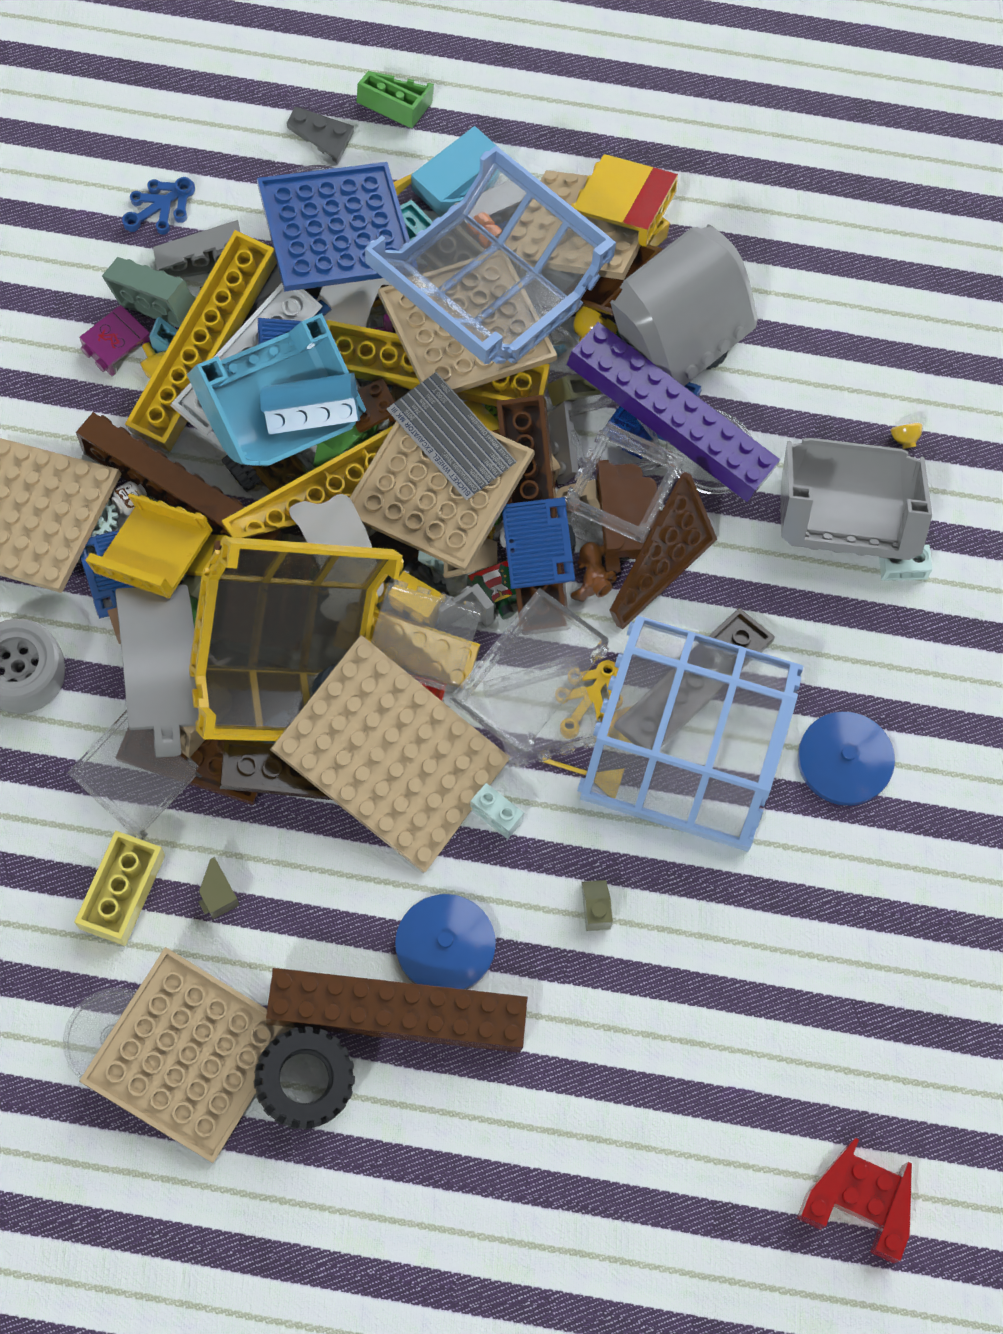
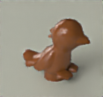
(596, 578)

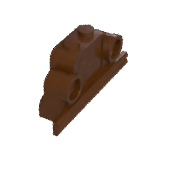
(626, 496)

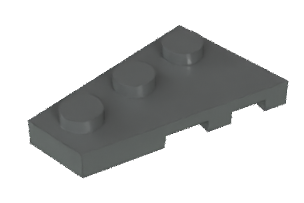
(324, 132)

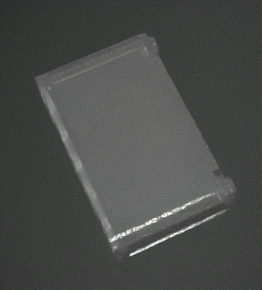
(530, 671)

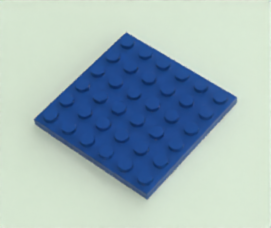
(327, 220)

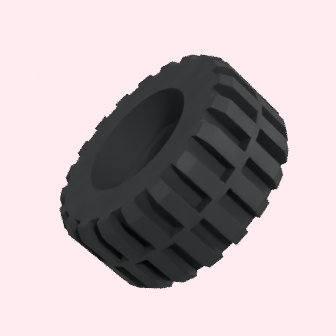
(339, 1070)

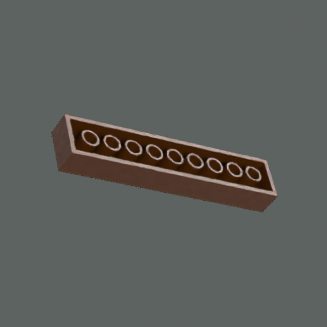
(527, 424)
(158, 474)
(397, 1010)

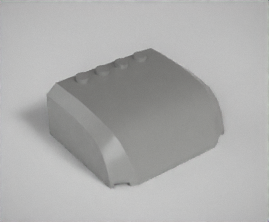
(687, 304)
(854, 499)

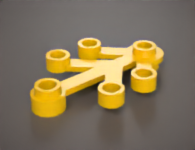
(601, 679)

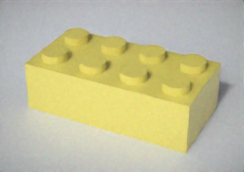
(120, 888)

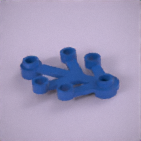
(161, 203)

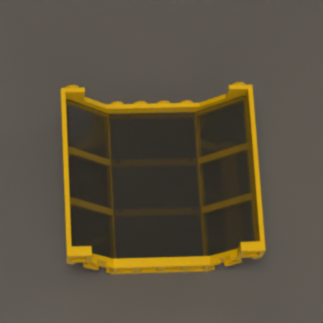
(274, 622)

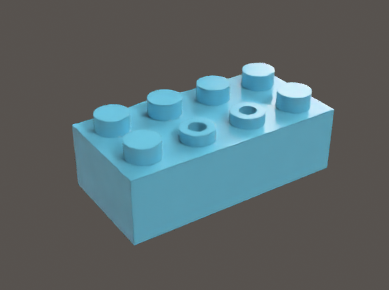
(451, 172)

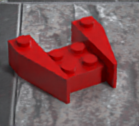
(867, 1194)

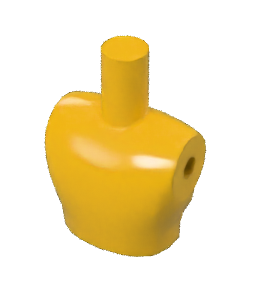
(151, 362)

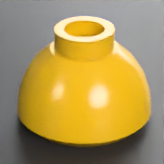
(907, 434)

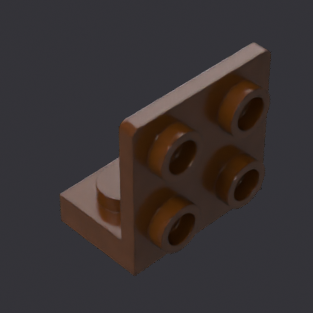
(376, 400)

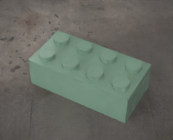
(149, 291)

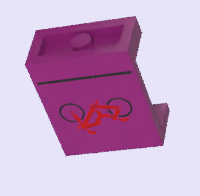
(113, 339)

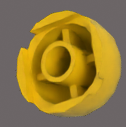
(587, 319)

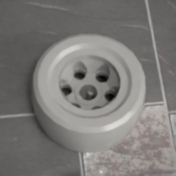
(35, 684)

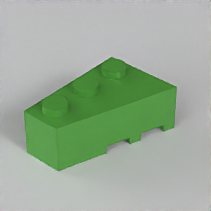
(394, 98)
(341, 443)

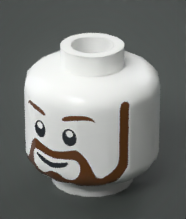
(121, 499)

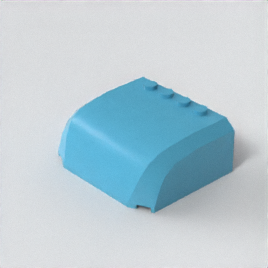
(233, 386)

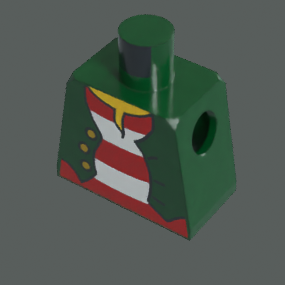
(497, 586)

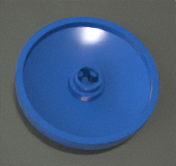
(846, 758)
(445, 942)

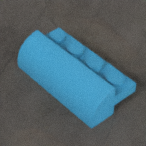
(310, 403)

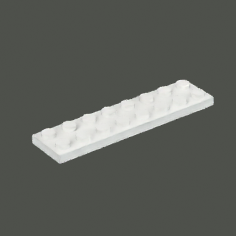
(279, 305)

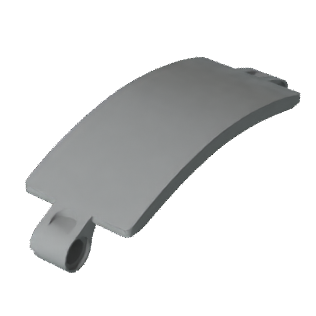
(156, 663)

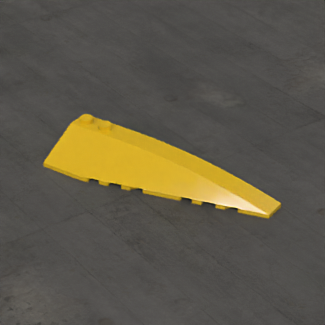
(318, 486)

